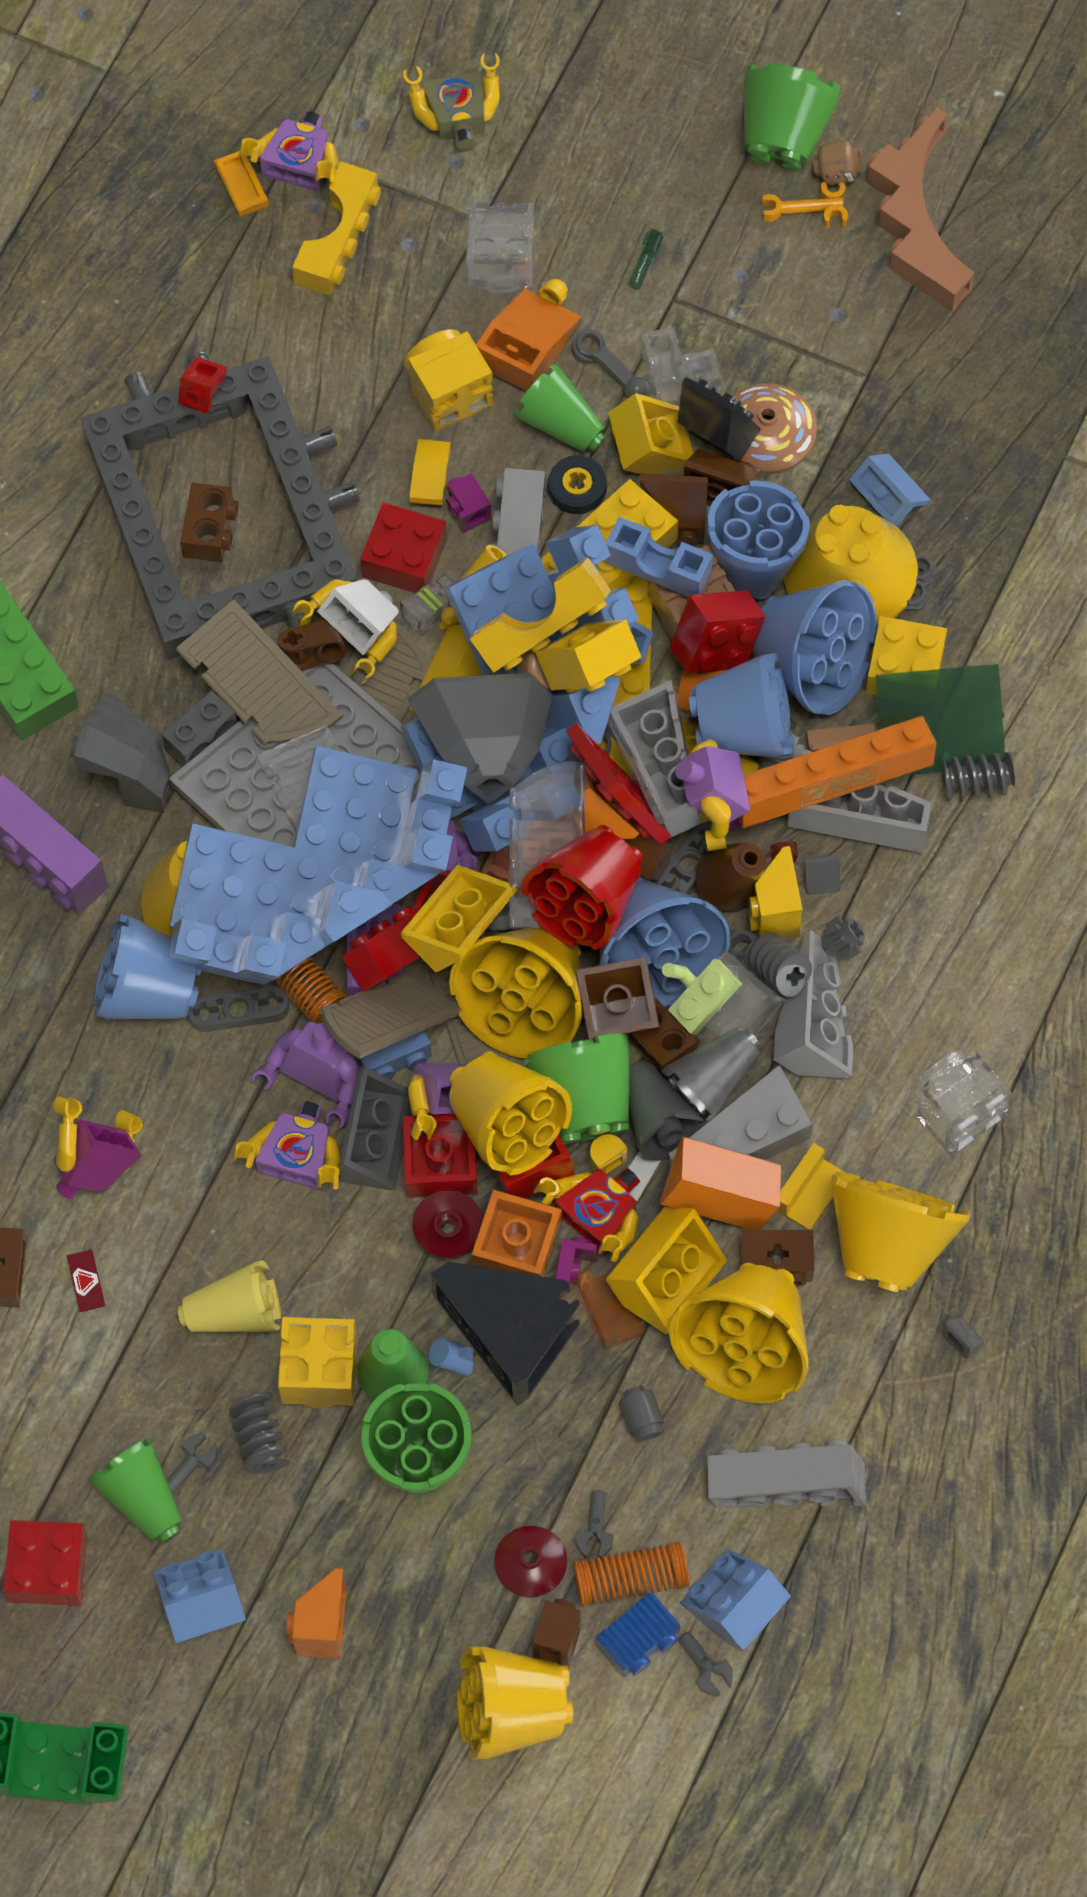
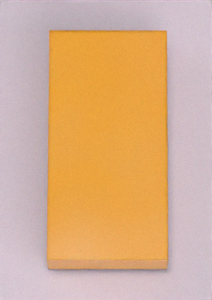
(241, 183)

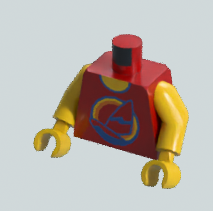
(597, 1207)

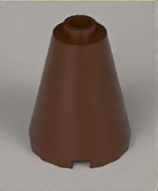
(729, 875)

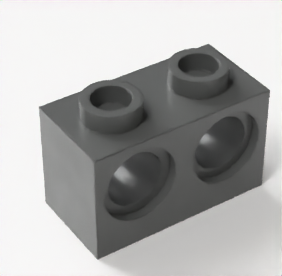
(198, 728)

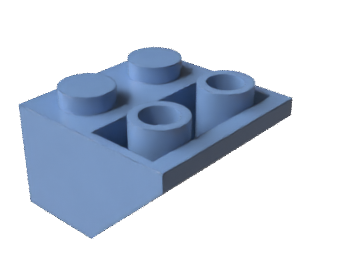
(199, 1595)
(736, 1598)

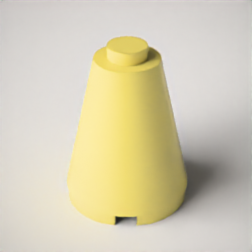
(234, 1303)

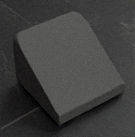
(822, 874)
(962, 1337)

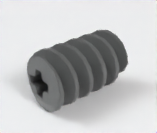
(978, 775)
(779, 963)
(255, 1433)

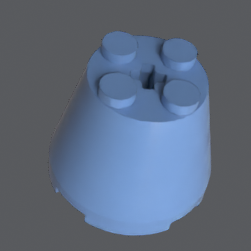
(757, 535)
(745, 709)
(139, 978)

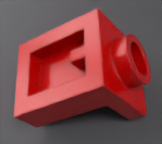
(200, 383)

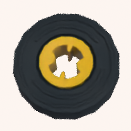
(577, 500)

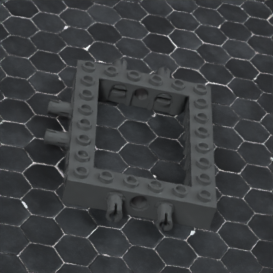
(161, 416)

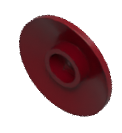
(444, 1209)
(535, 1578)

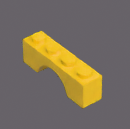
(322, 261)
(505, 638)

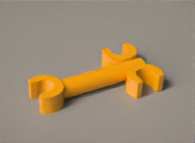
(830, 204)

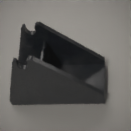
(508, 1320)

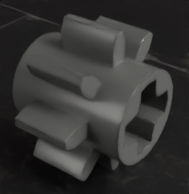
(843, 937)

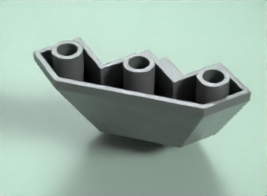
(485, 725)
(125, 748)

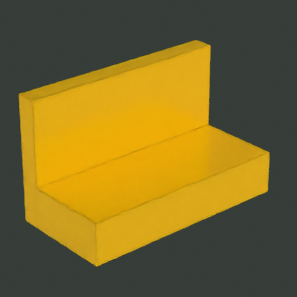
(808, 1189)

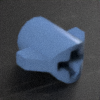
(452, 1356)

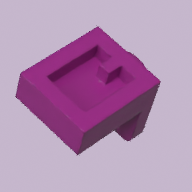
(573, 1249)

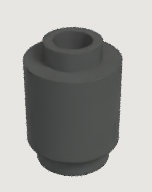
(642, 1413)

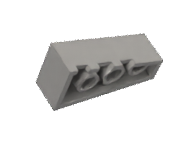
(521, 509)
(658, 741)
(870, 816)
(760, 1121)
(787, 1476)

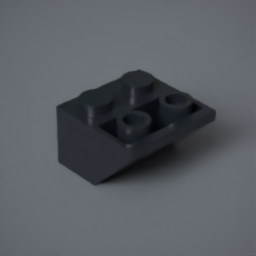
(716, 418)

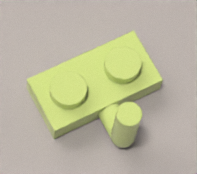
(703, 994)

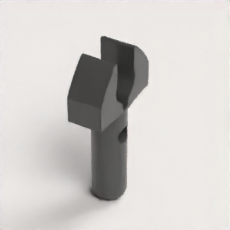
(192, 1462)
(595, 1527)
(706, 1666)

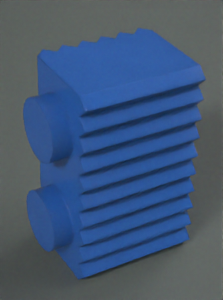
(638, 1635)

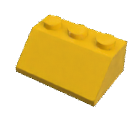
(667, 1266)

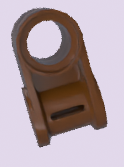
(315, 643)

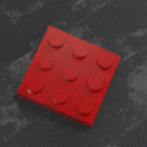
(616, 784)

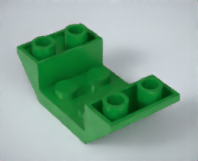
(61, 1761)

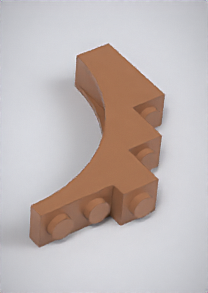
(918, 251)

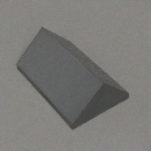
(374, 1132)

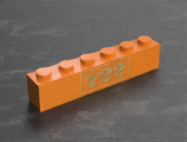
(838, 770)

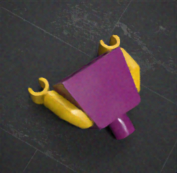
(93, 1153)

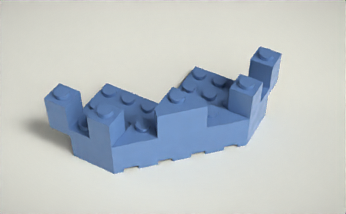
(527, 593)
(357, 849)

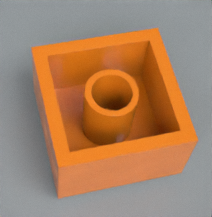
(517, 1235)

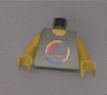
(456, 103)

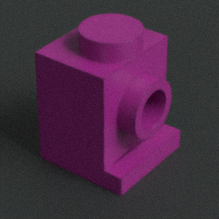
(468, 502)

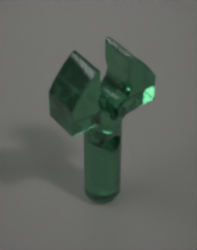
(650, 249)

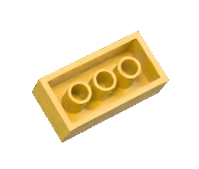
(636, 506)

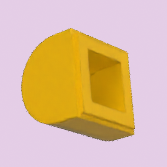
(607, 1153)

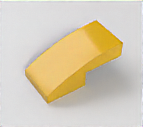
(430, 472)

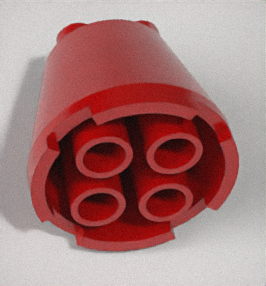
(584, 887)

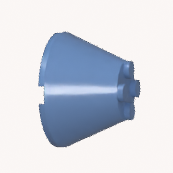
(820, 642)
(667, 929)

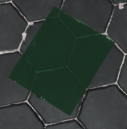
(957, 704)

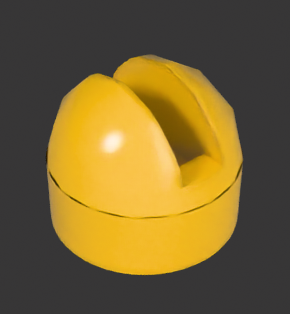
(554, 290)

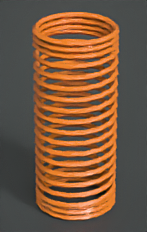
(329, 997)
(584, 1572)

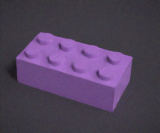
(48, 851)

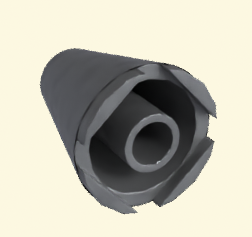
(713, 1070)

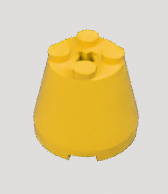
(508, 1111)
(510, 1701)

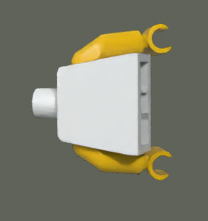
(359, 615)

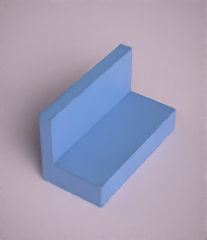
(888, 487)

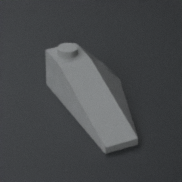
(810, 1025)

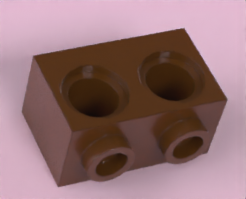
(203, 522)
(656, 1043)
(557, 1632)

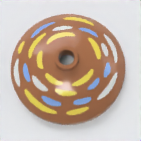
(786, 437)

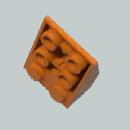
(526, 338)

